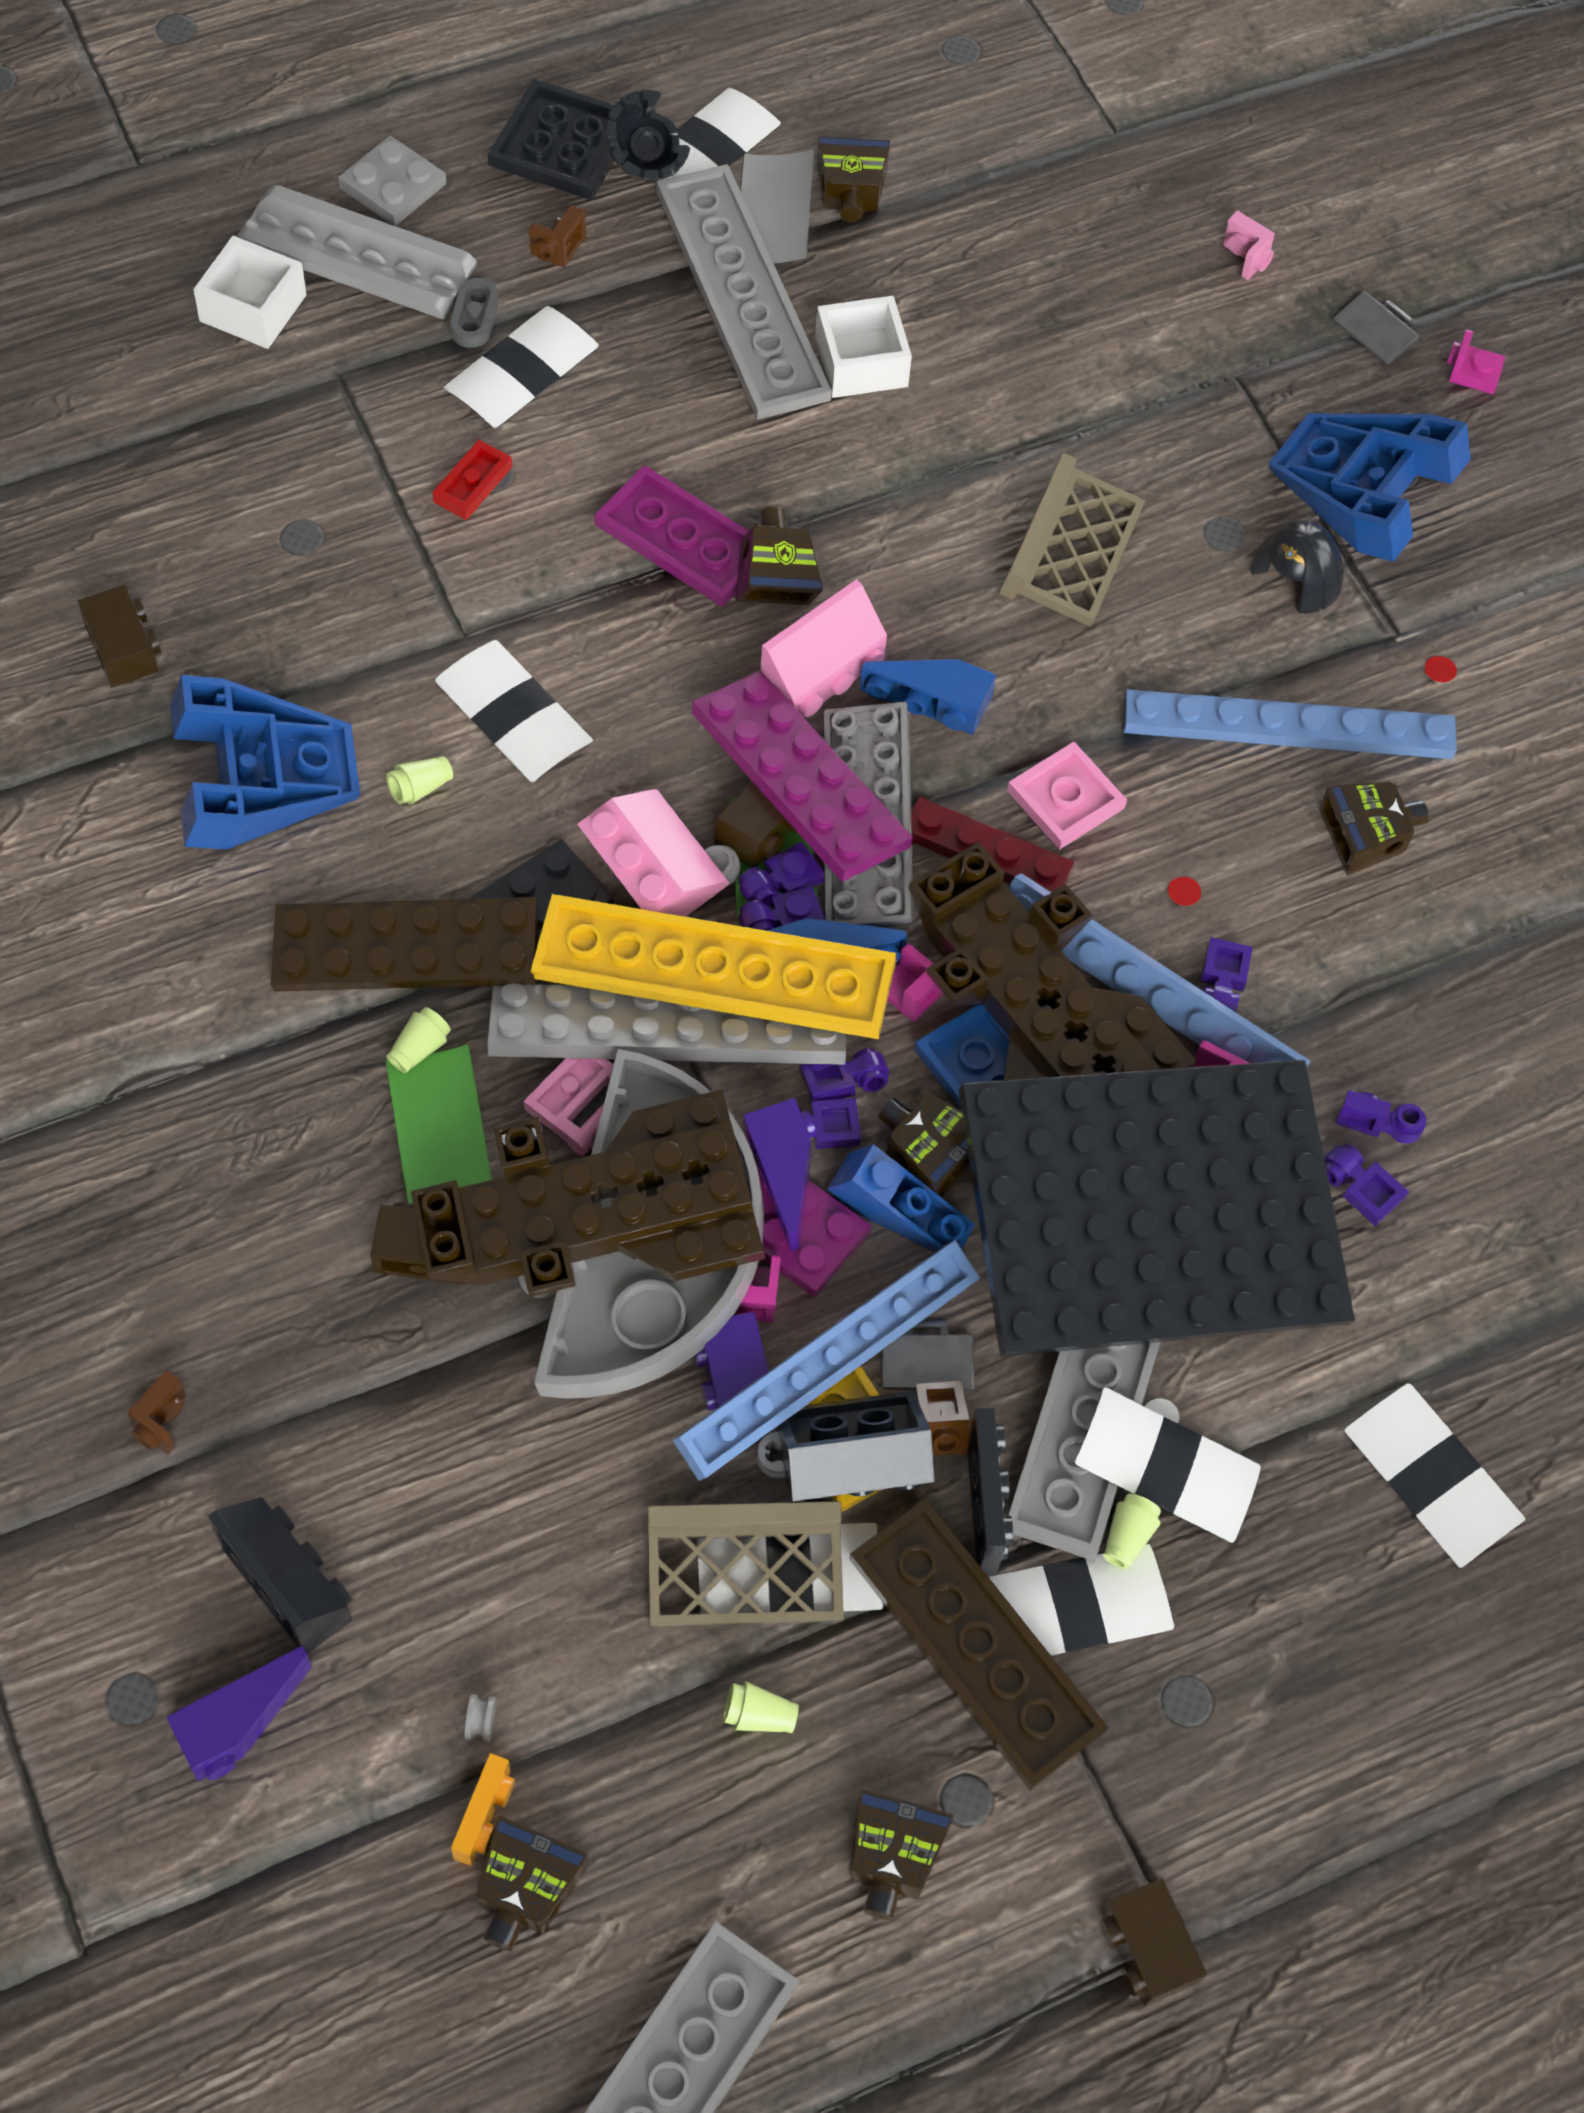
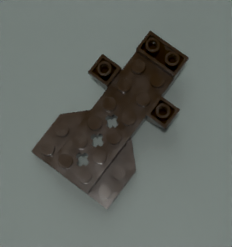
(1015, 961)
(553, 1215)

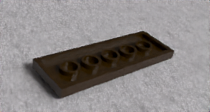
(404, 944)
(978, 1644)

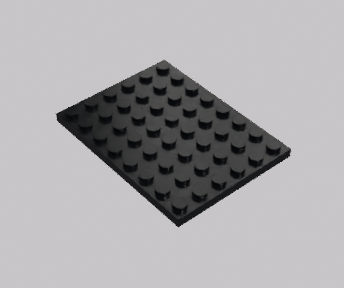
(1154, 1206)

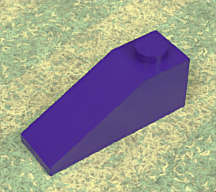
(783, 1154)
(230, 1720)

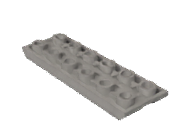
(360, 251)
(877, 749)

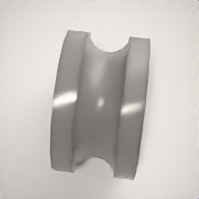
(772, 1470)
(480, 1718)

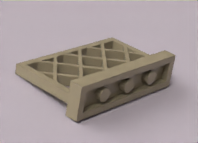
(1039, 537)
(753, 1521)

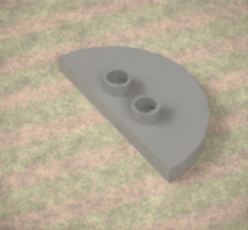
(623, 1316)

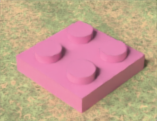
(1066, 795)

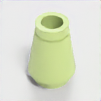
(417, 779)
(419, 1039)
(1131, 1529)
(758, 1710)

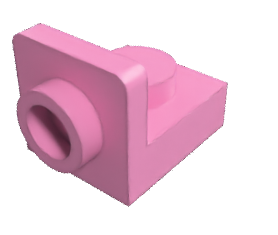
(1249, 241)

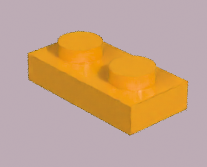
(475, 1829)

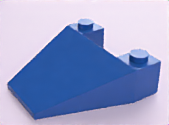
(1360, 466)
(272, 762)

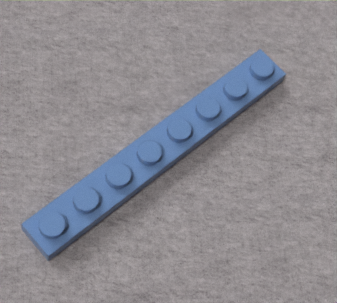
(1290, 724)
(1168, 994)
(825, 1360)

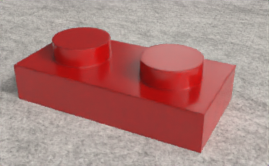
(472, 479)

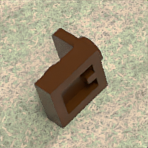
(561, 241)
(157, 1405)
(946, 1414)

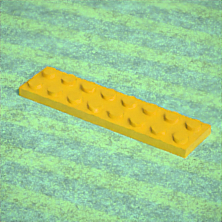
(714, 966)

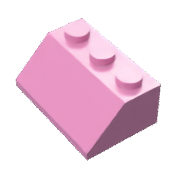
(825, 649)
(653, 853)

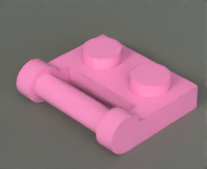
(566, 1095)

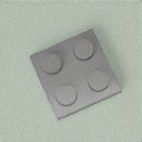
(392, 180)

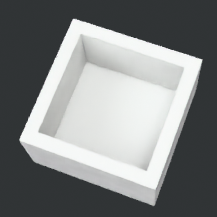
(250, 292)
(863, 346)

